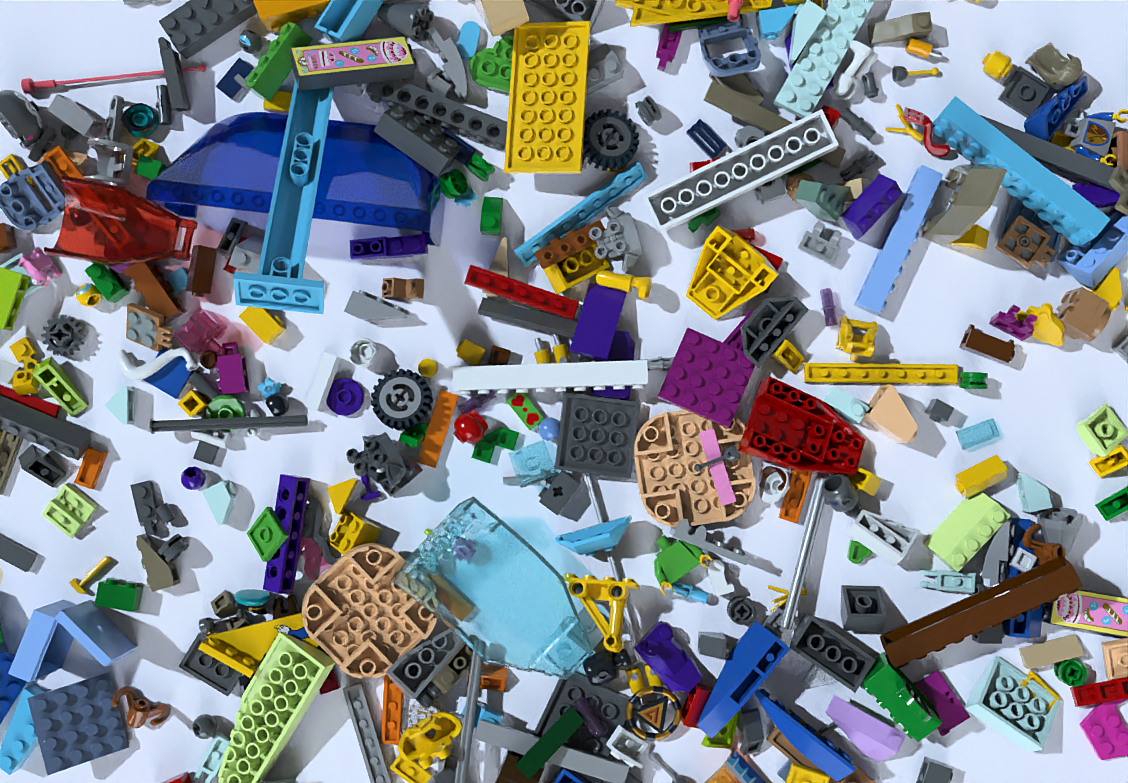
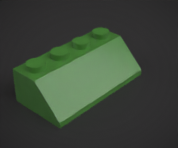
(276, 64)

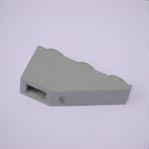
(368, 309)

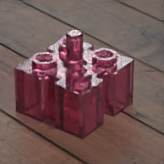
(200, 332)

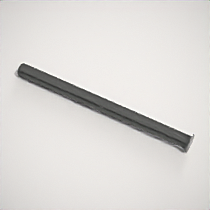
(227, 423)

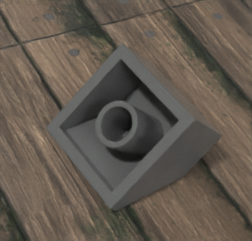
(862, 608)

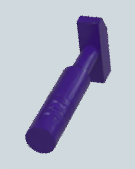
(365, 480)

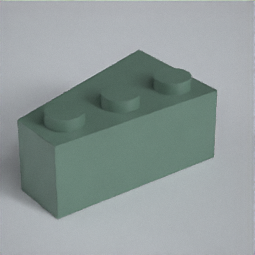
(822, 199)

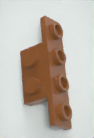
(563, 248)

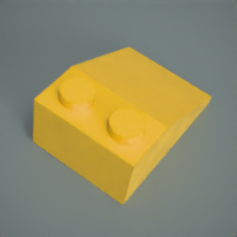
(575, 269)

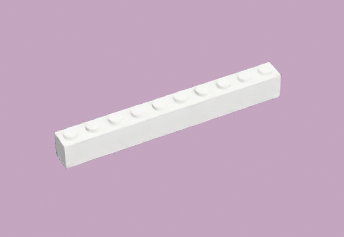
(550, 376)

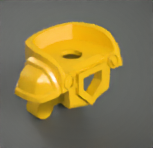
(416, 744)

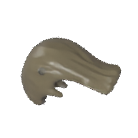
(1054, 68)

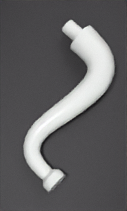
(129, 369)

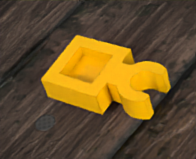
(24, 352)

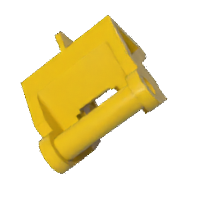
(853, 343)

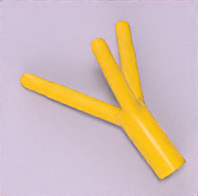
(909, 129)
(783, 599)

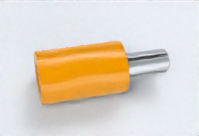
(921, 49)

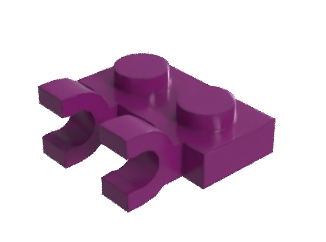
(1011, 326)

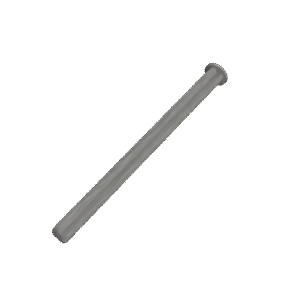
(804, 556)
(469, 719)

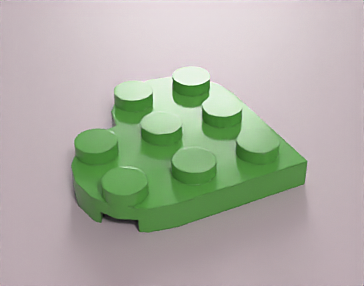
(493, 65)

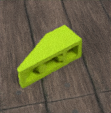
(12, 292)
(59, 385)

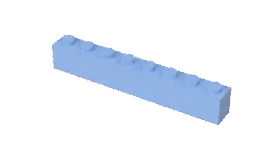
(898, 240)

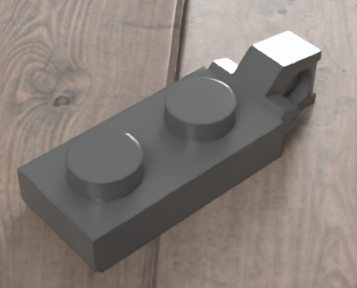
(145, 505)

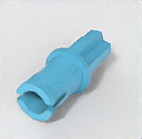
(690, 592)

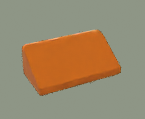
(492, 677)

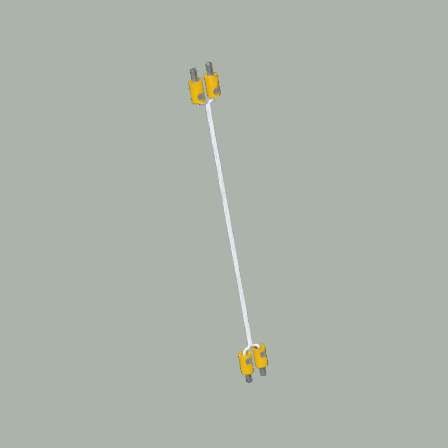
(633, 674)

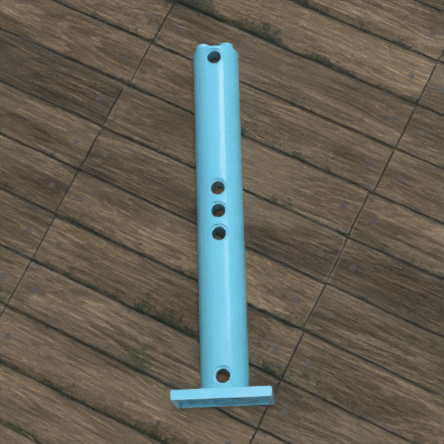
(290, 216)

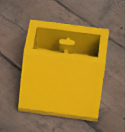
(353, 531)

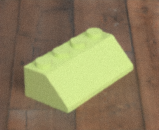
(966, 530)

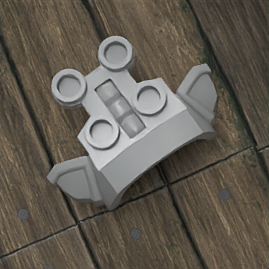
(618, 238)

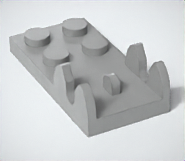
(697, 534)

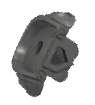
(378, 453)

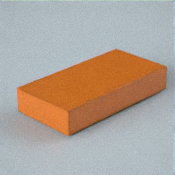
(90, 468)

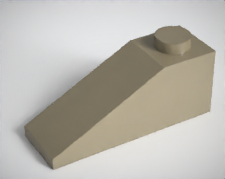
(901, 28)

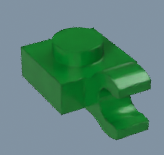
(705, 218)

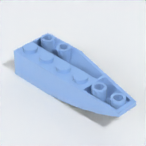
(1100, 255)

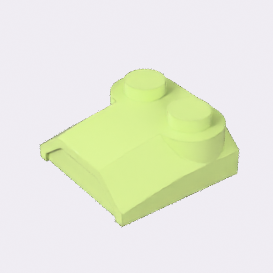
(1101, 431)

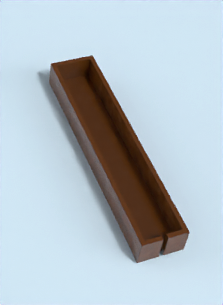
(980, 611)

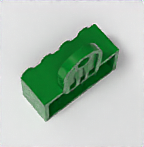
(901, 698)

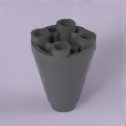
(407, 18)

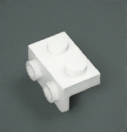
(627, 745)

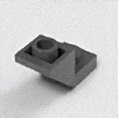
(751, 728)

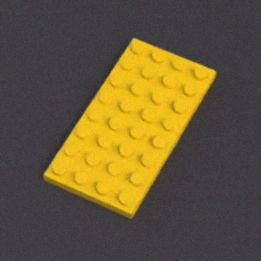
(547, 98)

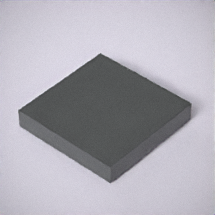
(1024, 92)

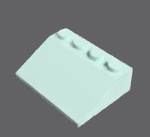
(1010, 708)

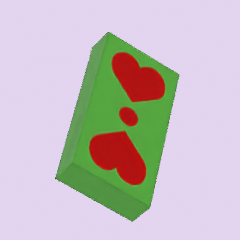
(525, 410)

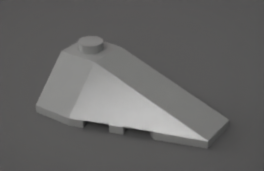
(420, 665)

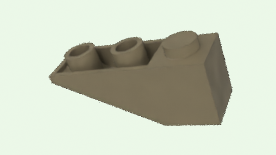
(159, 572)
(453, 669)

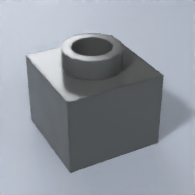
(939, 411)

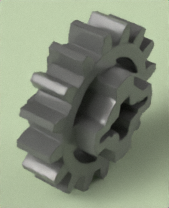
(59, 327)

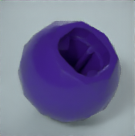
(193, 478)

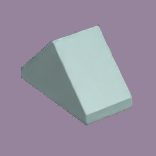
(122, 405)

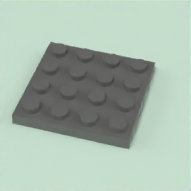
(596, 435)
(605, 702)

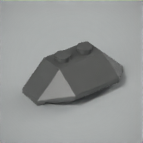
(769, 326)

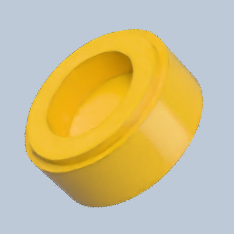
(427, 368)

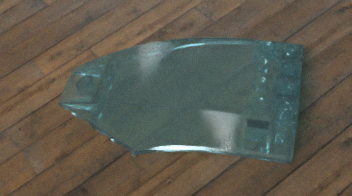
(496, 593)

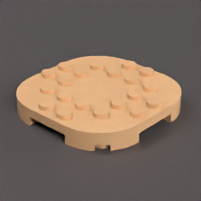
(665, 472)
(362, 614)

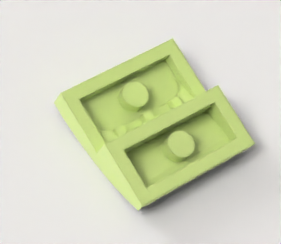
(69, 510)

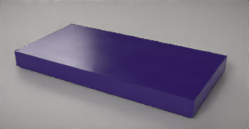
(598, 322)

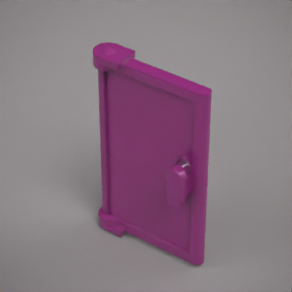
(940, 695)

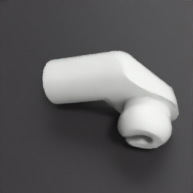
(254, 432)

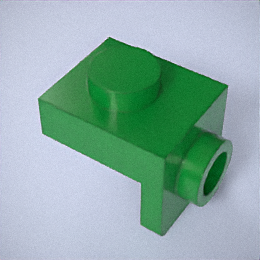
(414, 436)

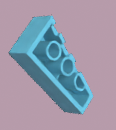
(20, 735)

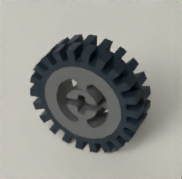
(619, 149)

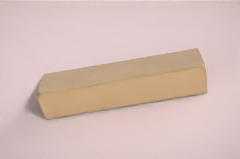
(1050, 651)

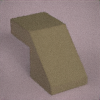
(224, 606)

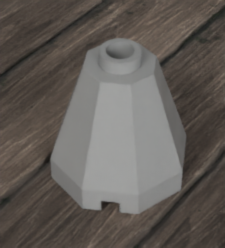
(1060, 526)

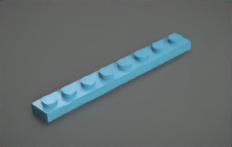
(583, 211)

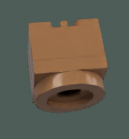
(1083, 314)

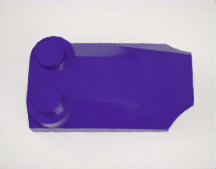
(621, 350)
(668, 658)

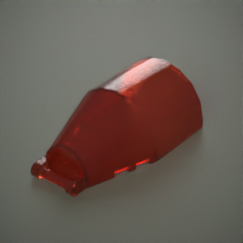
(117, 227)

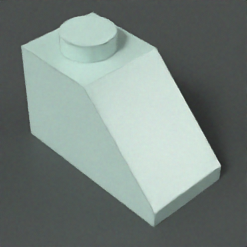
(846, 405)
(1032, 494)
(220, 500)

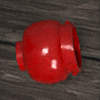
(470, 427)

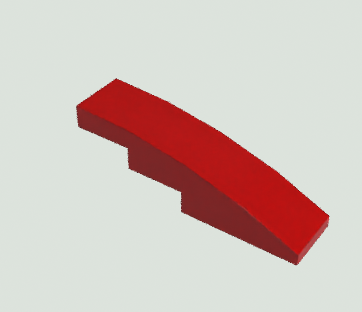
(1100, 692)

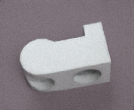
(716, 575)

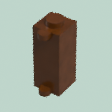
(201, 270)
(987, 346)

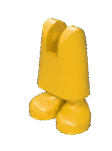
(625, 282)

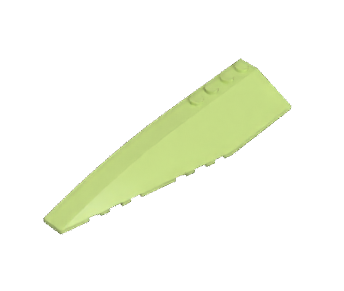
(273, 708)

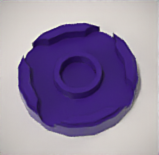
(345, 397)

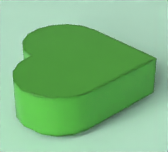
(857, 552)

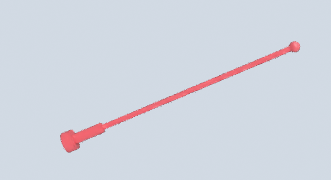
(29, 86)

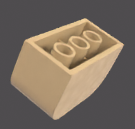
(502, 14)

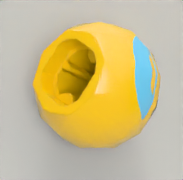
(88, 295)

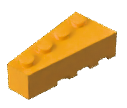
(279, 12)

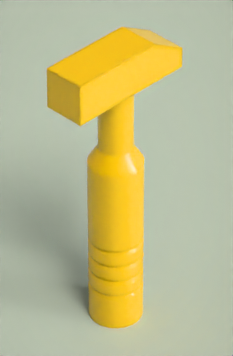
(78, 586)

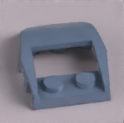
(735, 62)
(24, 205)

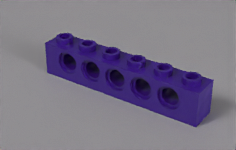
(290, 509)

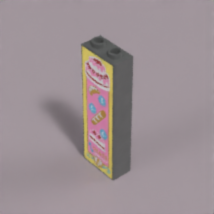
(352, 63)
(1089, 612)

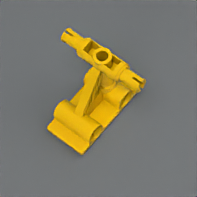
(604, 591)

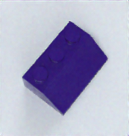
(1097, 195)
(871, 205)

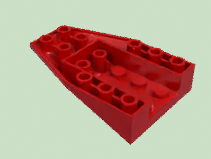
(799, 431)

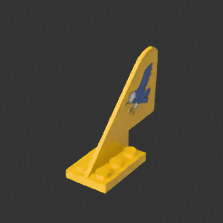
(247, 645)

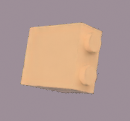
(891, 415)

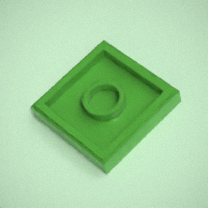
(267, 534)

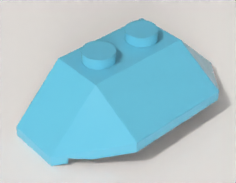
(595, 537)

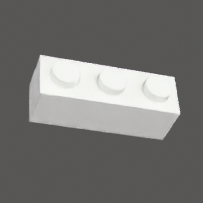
(215, 437)

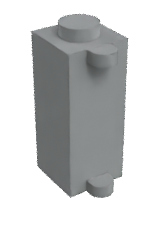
(75, 116)

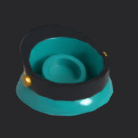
(140, 120)
(252, 600)

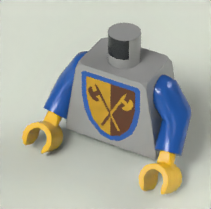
(1094, 134)

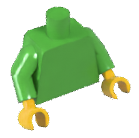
(676, 560)

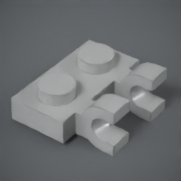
(819, 247)

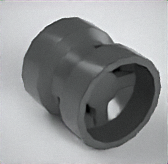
(428, 694)

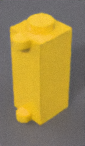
(980, 476)

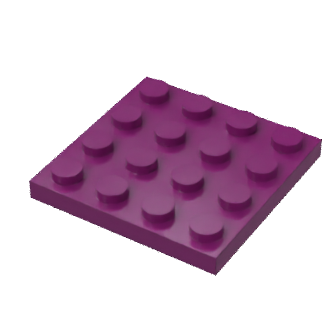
(707, 378)

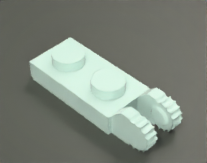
(950, 580)
(213, 758)

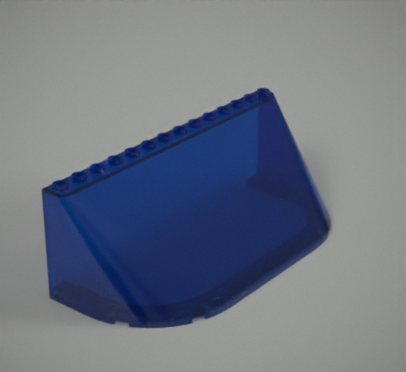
(358, 183)

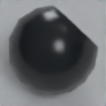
(277, 404)

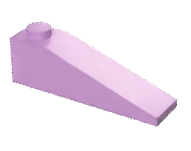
(869, 733)

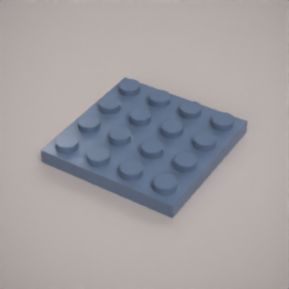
(77, 723)

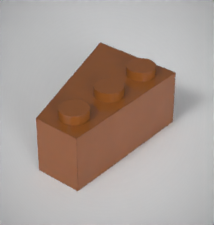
(155, 290)

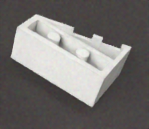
(882, 536)

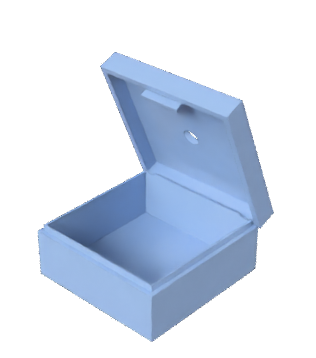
(53, 631)

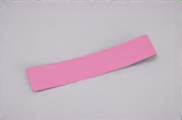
(717, 469)

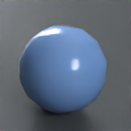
(549, 428)

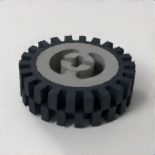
(390, 388)

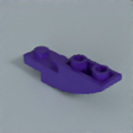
(388, 247)

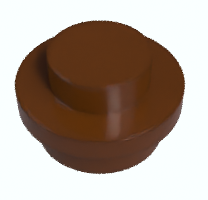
(208, 359)

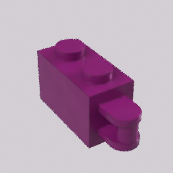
(232, 370)

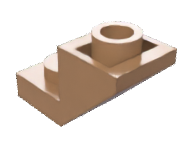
(402, 288)

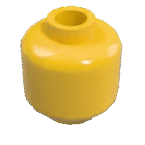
(997, 64)

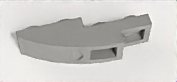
(453, 66)
(998, 551)

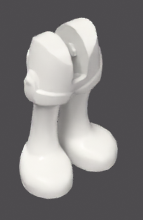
(849, 80)

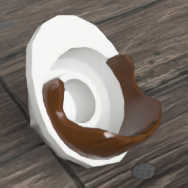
(774, 484)

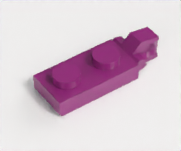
(667, 47)

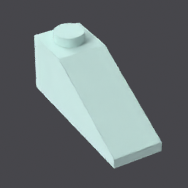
(804, 25)

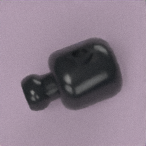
(604, 666)

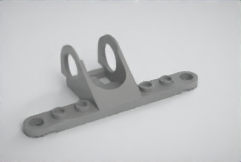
(110, 151)

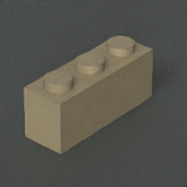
(740, 85)

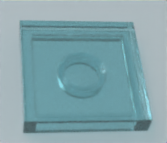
(532, 463)

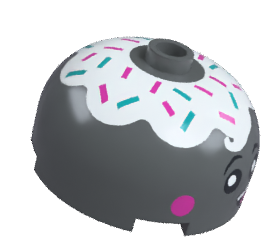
(20, 117)

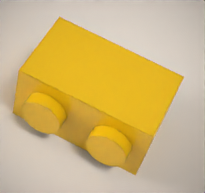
(263, 323)

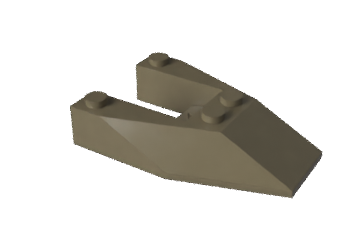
(973, 195)

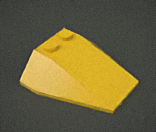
(728, 273)

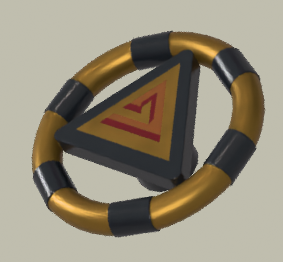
(653, 713)

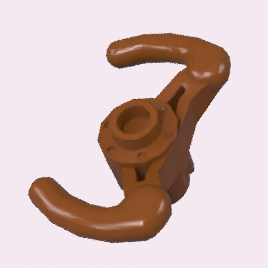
(1044, 551)
(140, 709)

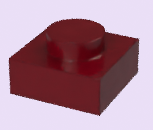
(331, 683)

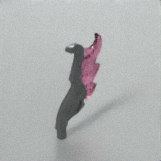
(313, 545)

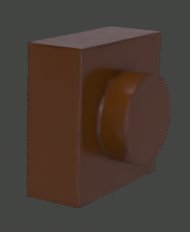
(499, 356)

